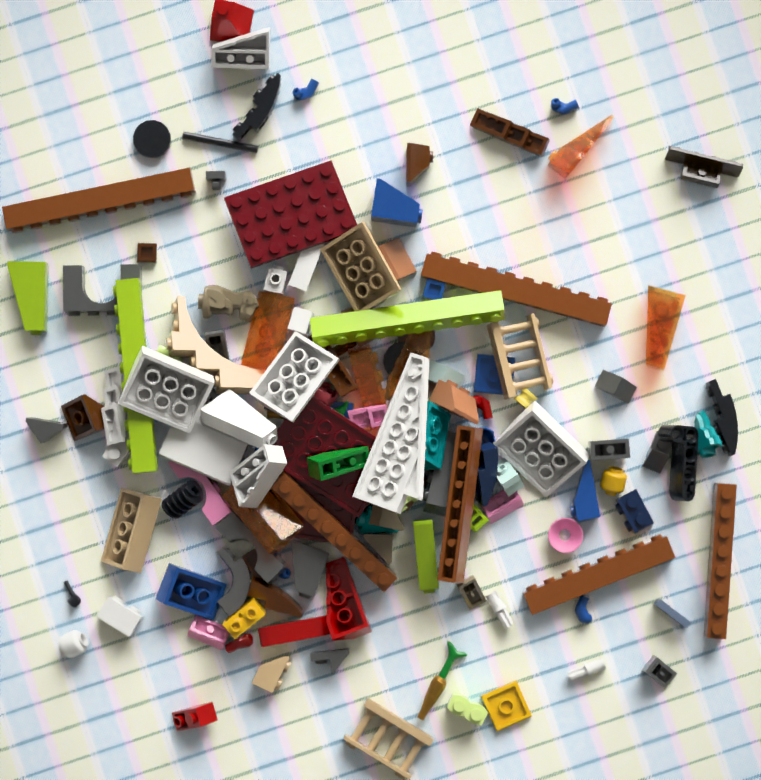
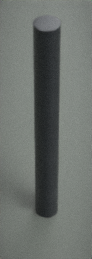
(220, 142)

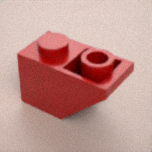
(194, 716)

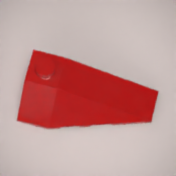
(345, 610)

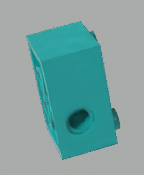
(436, 436)

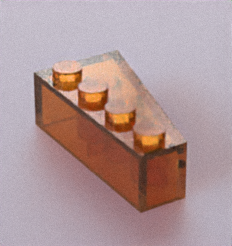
(662, 321)
(367, 376)

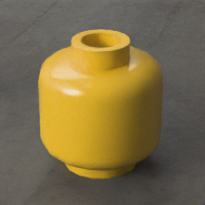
(613, 480)

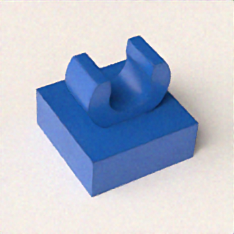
(434, 289)

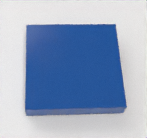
(487, 376)

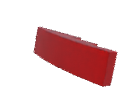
(293, 631)

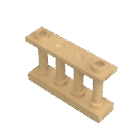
(501, 351)
(388, 719)

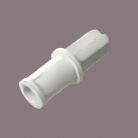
(499, 609)
(586, 670)

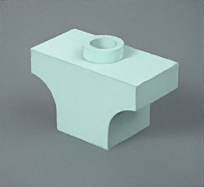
(508, 477)

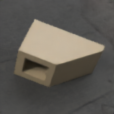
(269, 673)

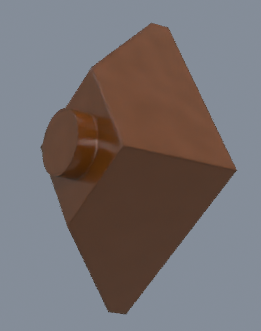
(417, 161)
(83, 417)

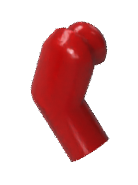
(484, 404)
(239, 643)

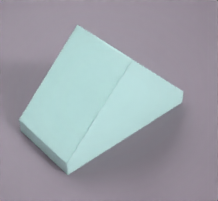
(442, 372)

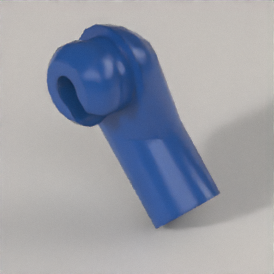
(307, 92)
(563, 108)
(581, 611)

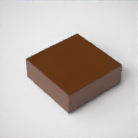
(147, 253)

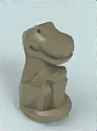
(224, 301)

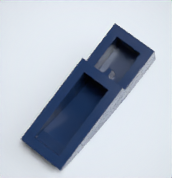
(486, 473)

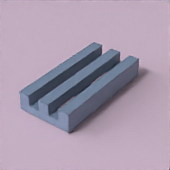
(672, 613)

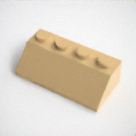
(131, 530)

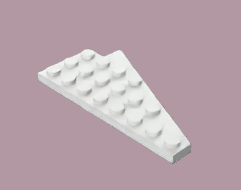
(398, 452)

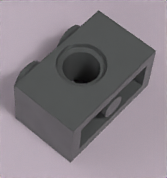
(609, 449)

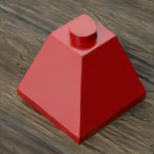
(229, 20)

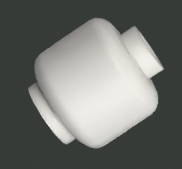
(73, 643)

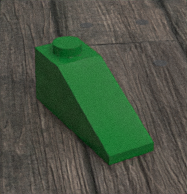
(336, 463)

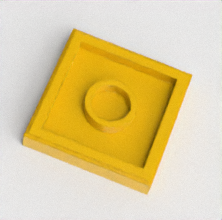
(506, 705)

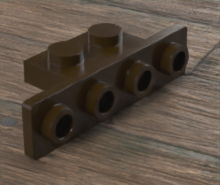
(703, 168)

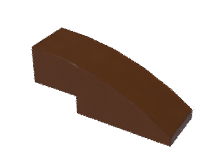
(274, 597)

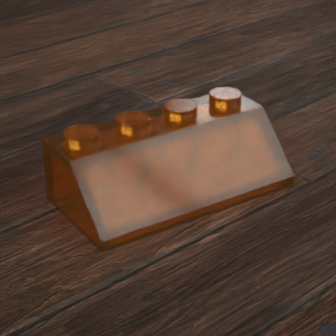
(268, 330)
(270, 522)

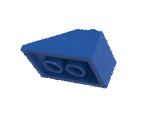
(190, 591)

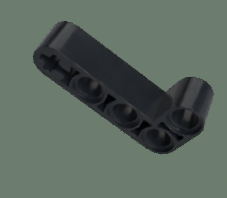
(683, 460)

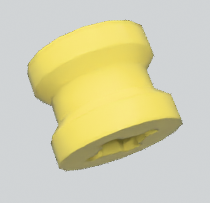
(525, 398)

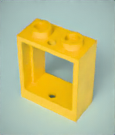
(239, 623)

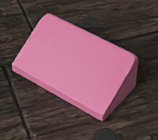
(501, 505)
(208, 632)

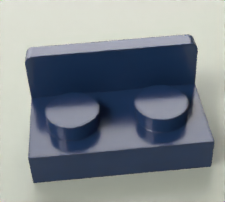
(634, 511)

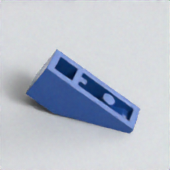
(585, 499)

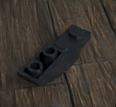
(265, 102)
(727, 424)

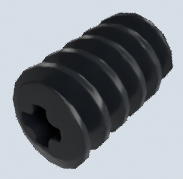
(183, 499)

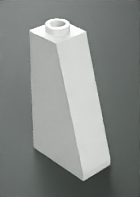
(238, 419)

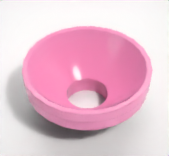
(573, 542)

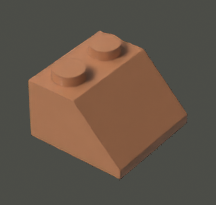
(397, 259)
(455, 400)

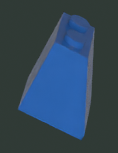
(394, 206)

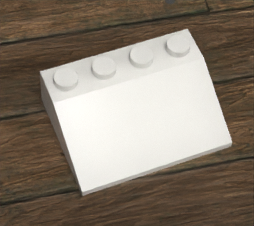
(293, 377)
(166, 389)
(541, 449)
(204, 451)

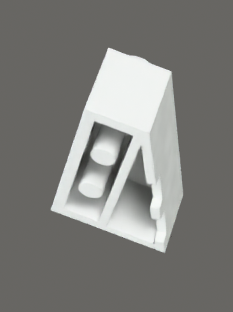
(244, 51)
(257, 475)

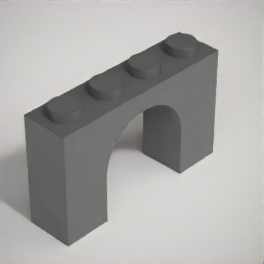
(75, 296)

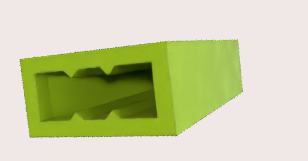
(31, 292)
(425, 555)

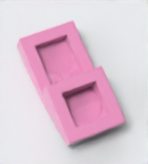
(368, 416)

